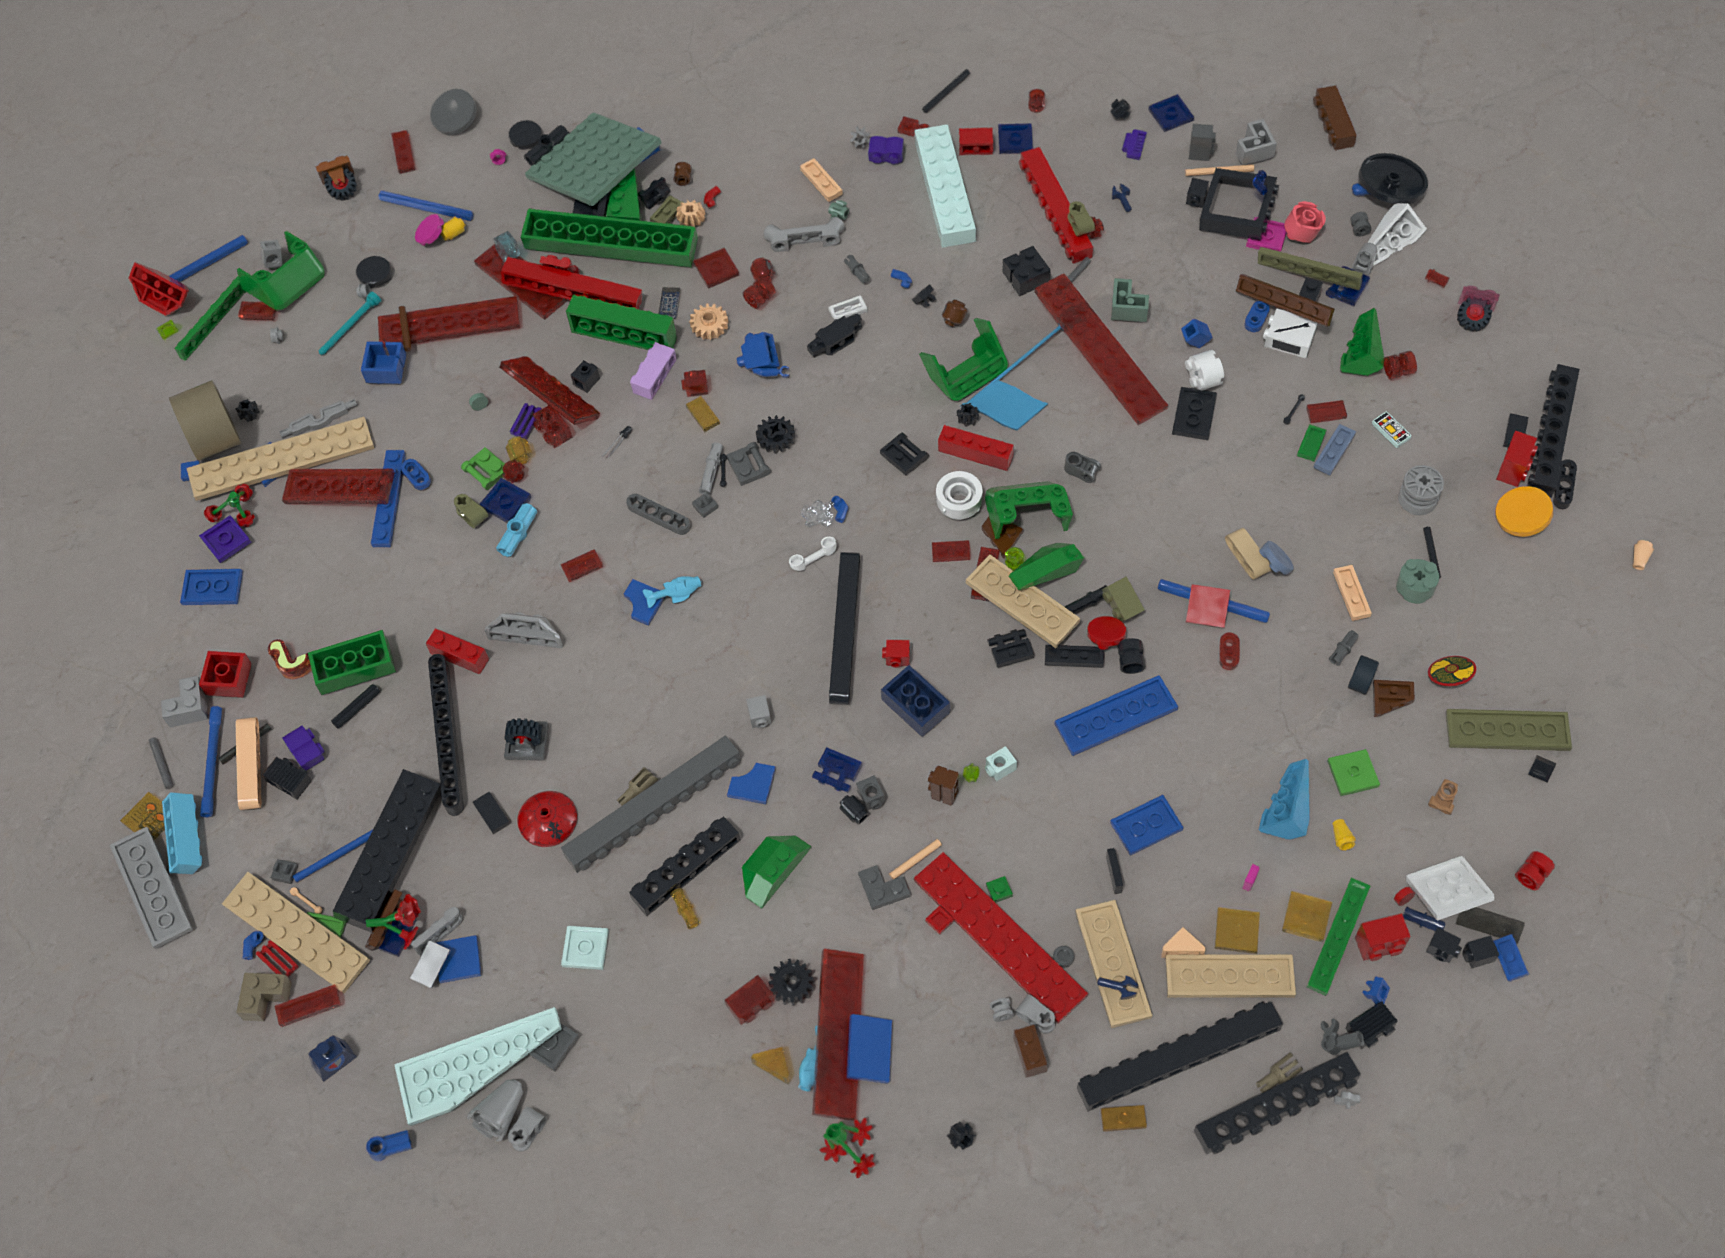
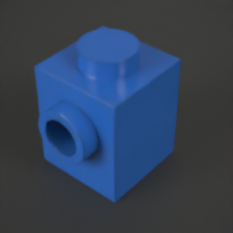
(1196, 333)

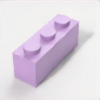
(653, 371)

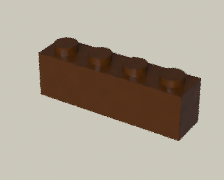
(1335, 117)

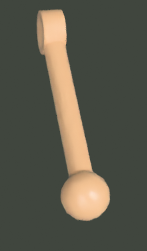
(295, 892)

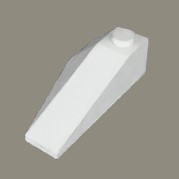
(1396, 230)

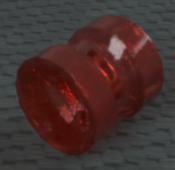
(1036, 100)

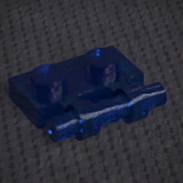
(838, 764)

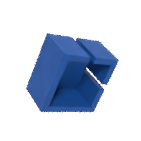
(383, 368)

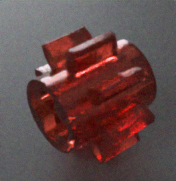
(1098, 228)
(513, 471)

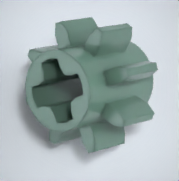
(838, 209)

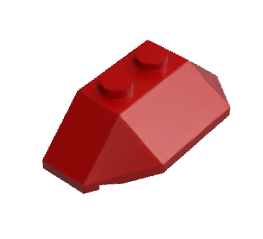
(157, 289)

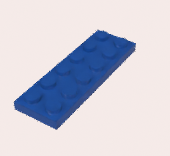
(1116, 715)

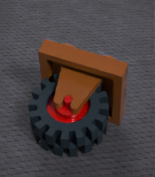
(338, 177)

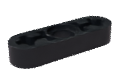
(1570, 478)

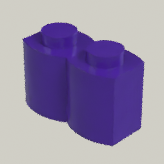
(886, 149)
(303, 748)

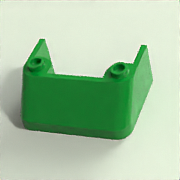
(289, 280)
(975, 371)

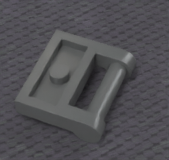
(742, 466)

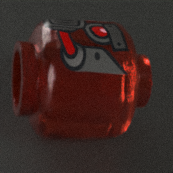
(762, 267)

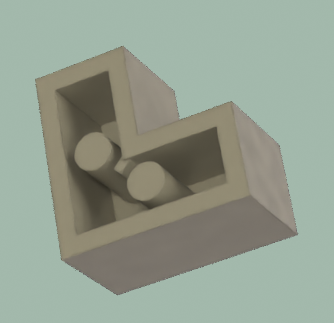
(258, 990)

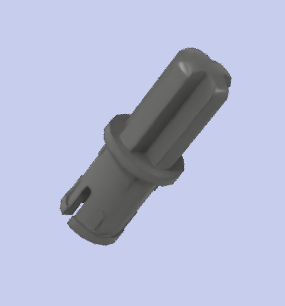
(857, 269)
(1343, 648)

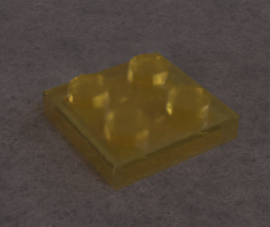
(1306, 916)

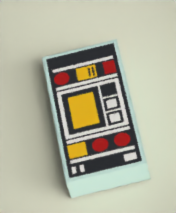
(1391, 429)

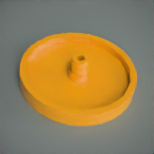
(1524, 511)

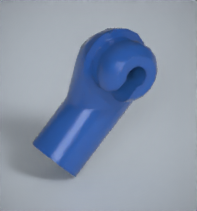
(900, 275)
(841, 507)

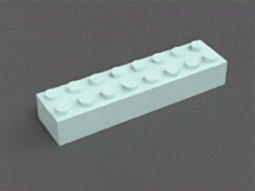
(945, 186)

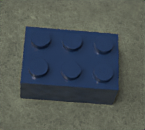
(915, 700)

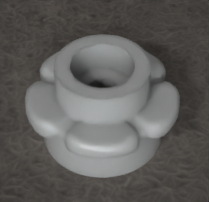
(363, 290)
(276, 335)

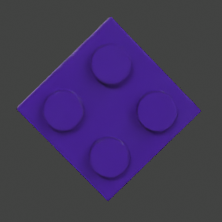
(225, 539)

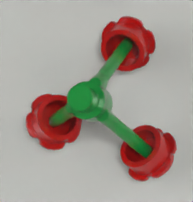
(244, 518)

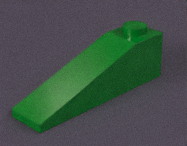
(1365, 349)
(1047, 564)

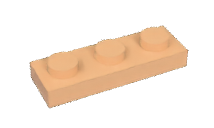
(821, 180)
(1352, 592)

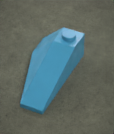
(1289, 811)

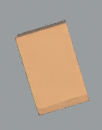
(1183, 944)

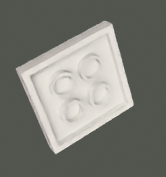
(1449, 888)

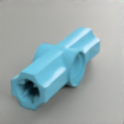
(511, 537)

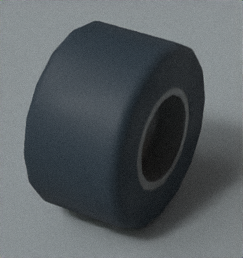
(1363, 674)

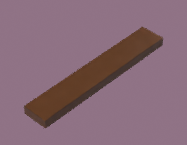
(1285, 300)

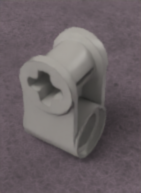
(1364, 262)
(1034, 1012)
(527, 1126)

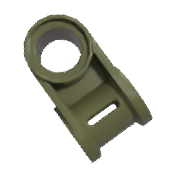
(1080, 219)
(469, 510)

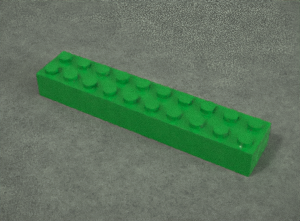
(609, 237)

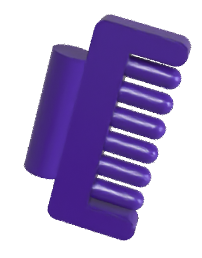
(1134, 144)

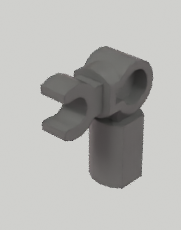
(1334, 1043)

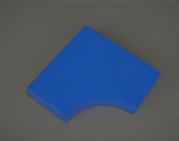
(640, 608)
(754, 785)

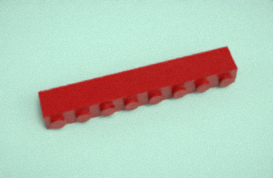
(1055, 204)
(566, 283)

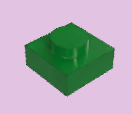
(999, 889)

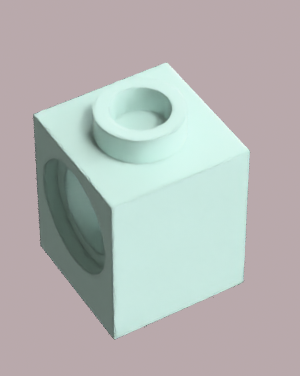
(1001, 756)

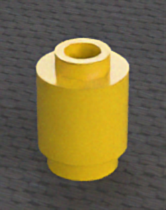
(452, 228)

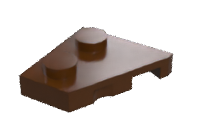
(1008, 538)
(1391, 695)

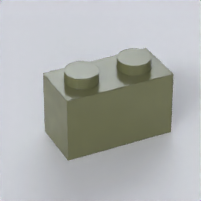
(1122, 599)

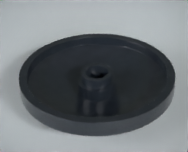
(1393, 178)

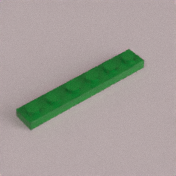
(210, 320)
(1338, 936)

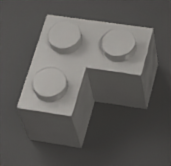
(1257, 144)
(188, 707)

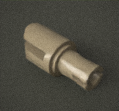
(637, 785)
(1277, 1075)

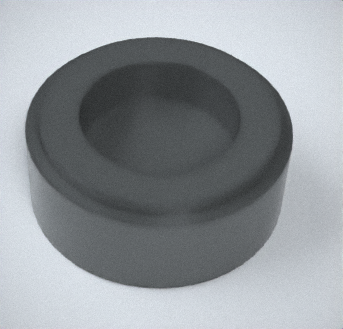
(1063, 956)

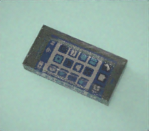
(669, 301)

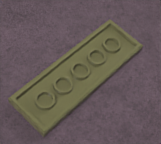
(1508, 729)

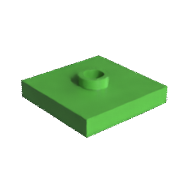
(1353, 772)

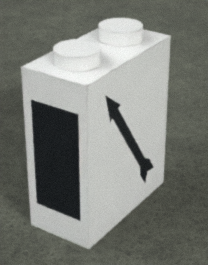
(1289, 333)

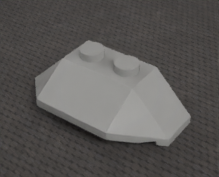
(523, 630)

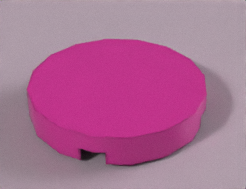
(429, 229)

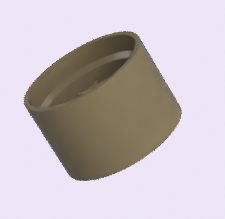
(205, 420)

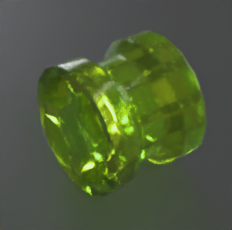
(1013, 563)

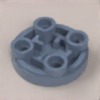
(1277, 557)

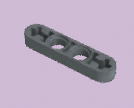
(657, 515)

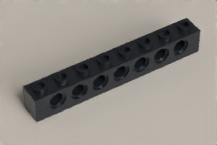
(1557, 417)
(1341, 1066)

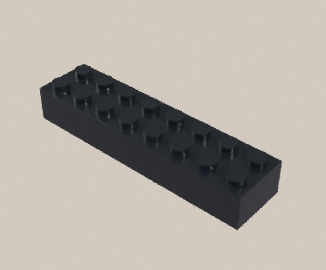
(387, 850)

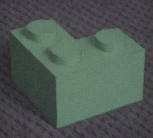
(1127, 305)

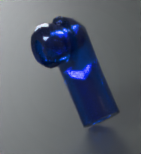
(1258, 182)

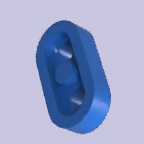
(1258, 315)
(416, 475)

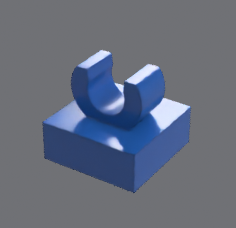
(1378, 991)

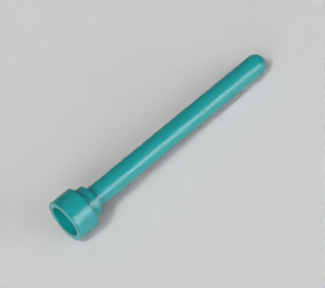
(371, 301)

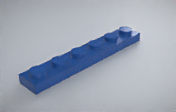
(386, 513)

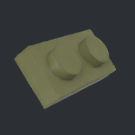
(666, 211)

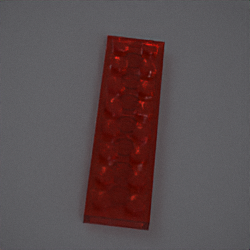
(452, 321)
(838, 998)

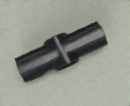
(545, 145)

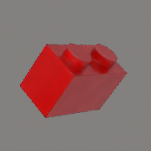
(976, 141)

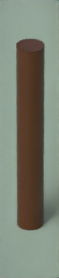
(405, 330)

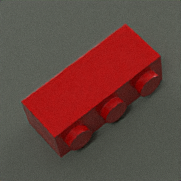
(457, 651)

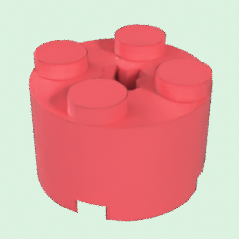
(1304, 222)

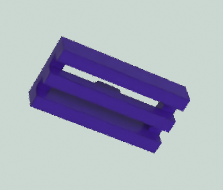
(524, 419)

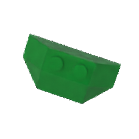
(771, 866)

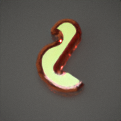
(287, 667)

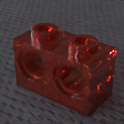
(552, 426)

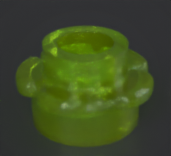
(971, 773)

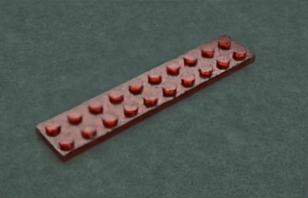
(1101, 349)

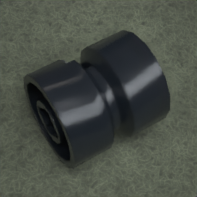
(1131, 656)

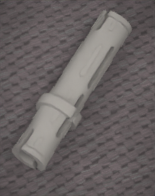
(712, 461)

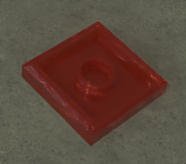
(716, 268)

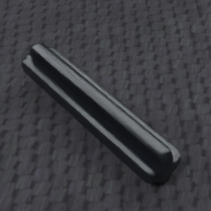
(355, 706)

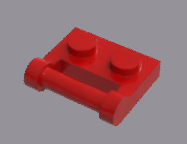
(563, 264)

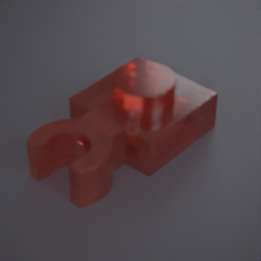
(908, 126)

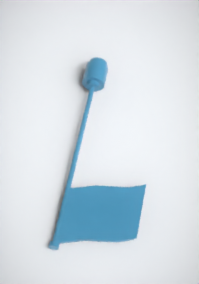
(1007, 403)

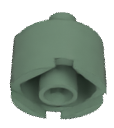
(1417, 580)

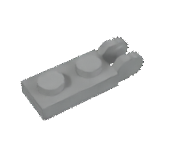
(438, 930)

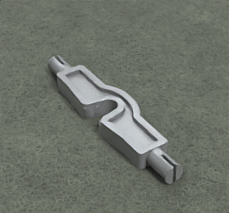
(327, 414)

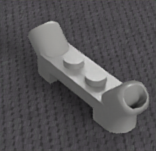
(825, 233)

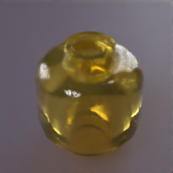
(519, 449)

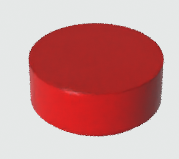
(1404, 896)

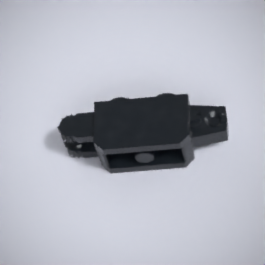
(835, 335)

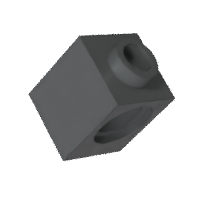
(867, 786)

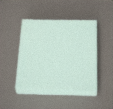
(585, 947)

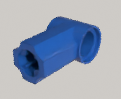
(391, 1144)

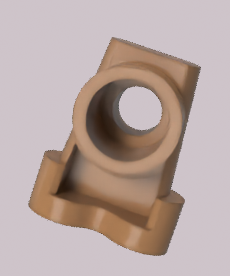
(1443, 801)

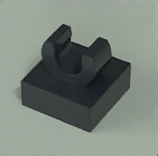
(923, 295)
(1542, 768)

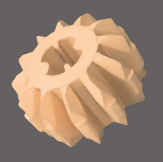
(690, 213)

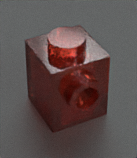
(695, 383)

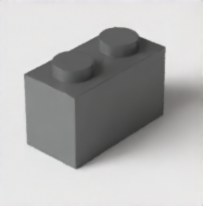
(1201, 142)

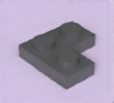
(880, 893)

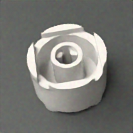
(1204, 370)

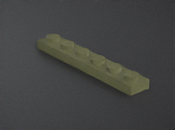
(1310, 268)

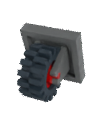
(525, 739)

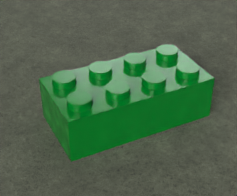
(351, 662)

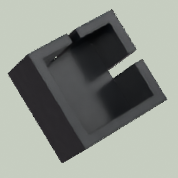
(1028, 269)

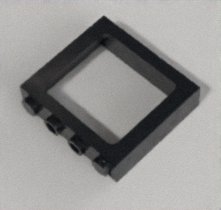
(1232, 225)

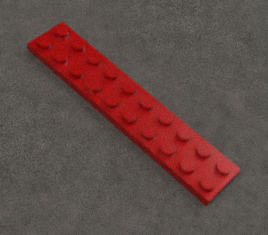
(1000, 937)

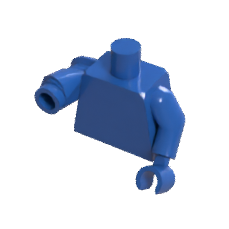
(761, 355)

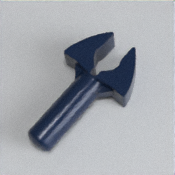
(1122, 196)
(1120, 986)

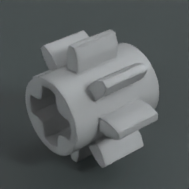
(862, 132)

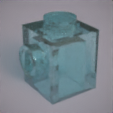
(506, 246)

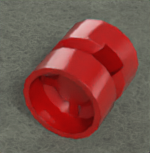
(1535, 870)

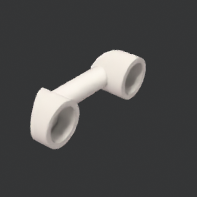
(799, 563)

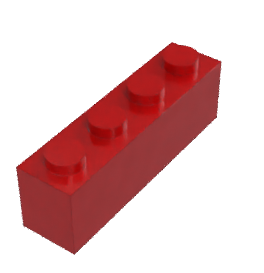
(975, 448)

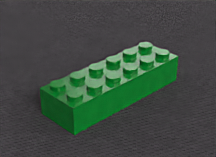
(620, 323)

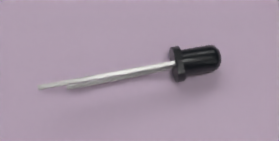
(624, 434)

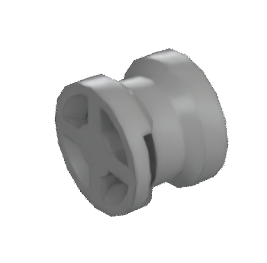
(1001, 1009)

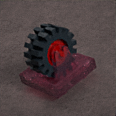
(1476, 307)

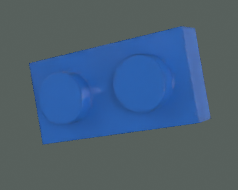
(1511, 958)

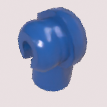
(1359, 190)
(250, 943)

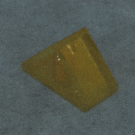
(772, 1062)

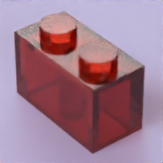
(749, 1000)

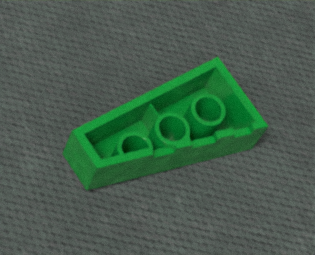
(625, 199)

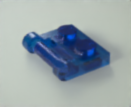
(1348, 294)

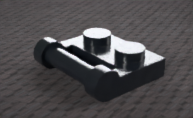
(900, 457)

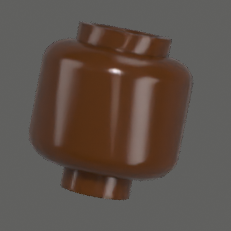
(954, 312)

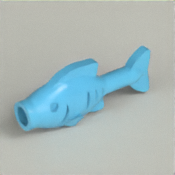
(678, 589)
(807, 1069)

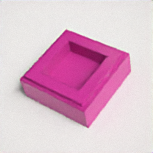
(1251, 877)

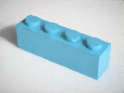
(181, 833)

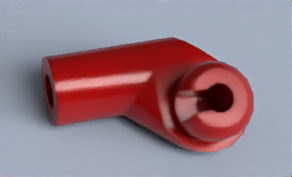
(708, 197)

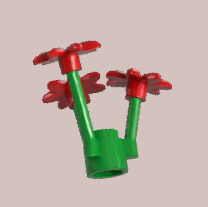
(835, 1142)

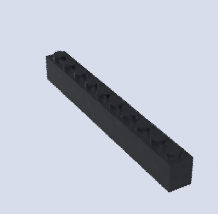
(1179, 1056)

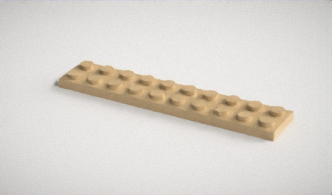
(279, 457)

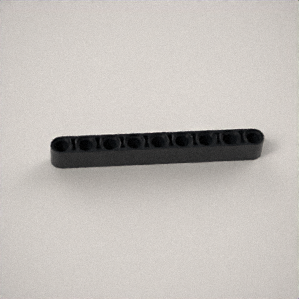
(844, 628)
(448, 741)

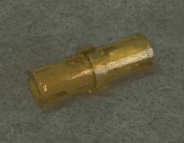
(685, 908)

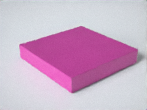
(1272, 239)

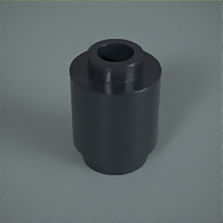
(853, 809)

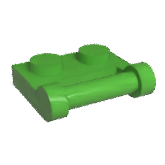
(489, 464)

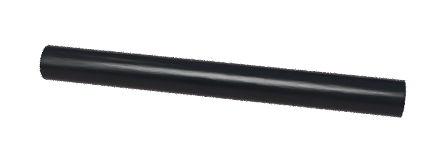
(946, 90)

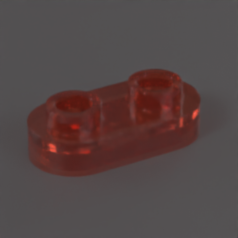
(1229, 652)

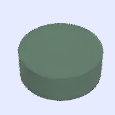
(478, 401)

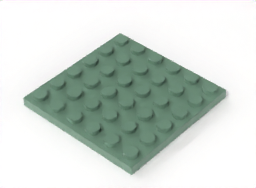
(593, 158)

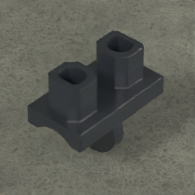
(655, 193)

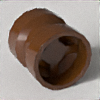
(682, 173)

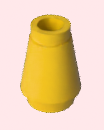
(1343, 836)

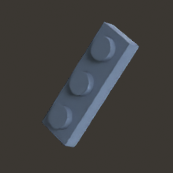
(1334, 449)

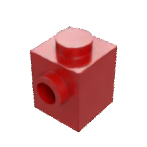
(896, 653)

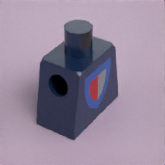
(330, 1057)

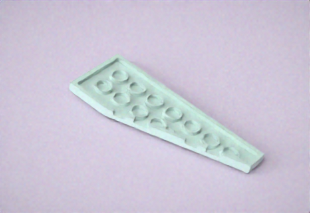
(452, 1074)

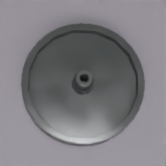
(453, 111)

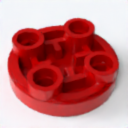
(1106, 631)

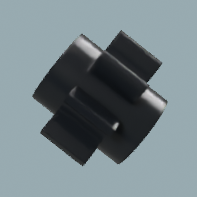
(1120, 109)
(247, 410)
(968, 414)
(961, 1135)

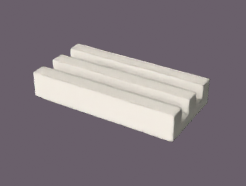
(848, 309)

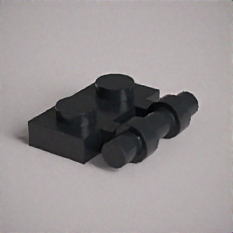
(1012, 652)

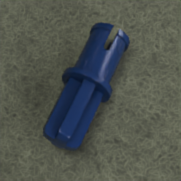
(1423, 919)

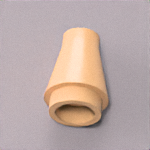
(1642, 553)

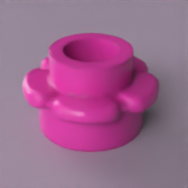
(498, 160)

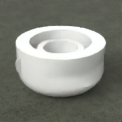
(959, 484)

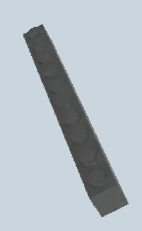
(651, 804)

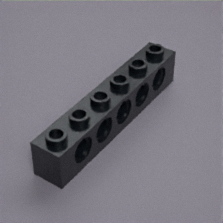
(682, 876)

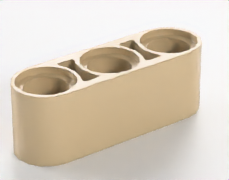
(1247, 553)

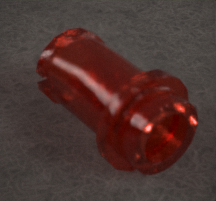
(1437, 277)

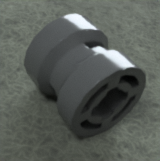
(1360, 223)

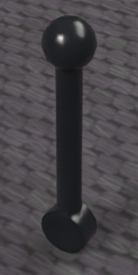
(1287, 420)
(723, 458)

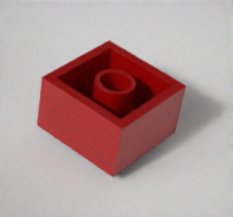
(1517, 459)
(225, 674)
(1382, 937)

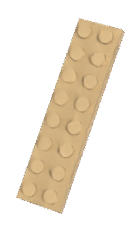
(296, 932)

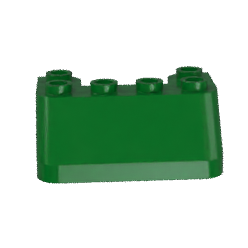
(1003, 500)

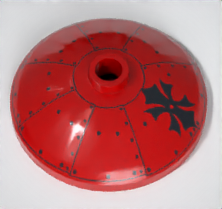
(550, 828)

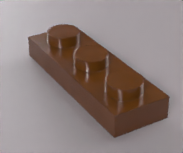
(376, 937)

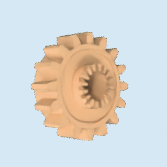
(709, 322)

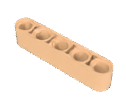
(248, 763)

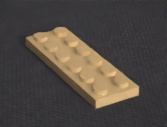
(1027, 606)
(1112, 960)
(1230, 976)

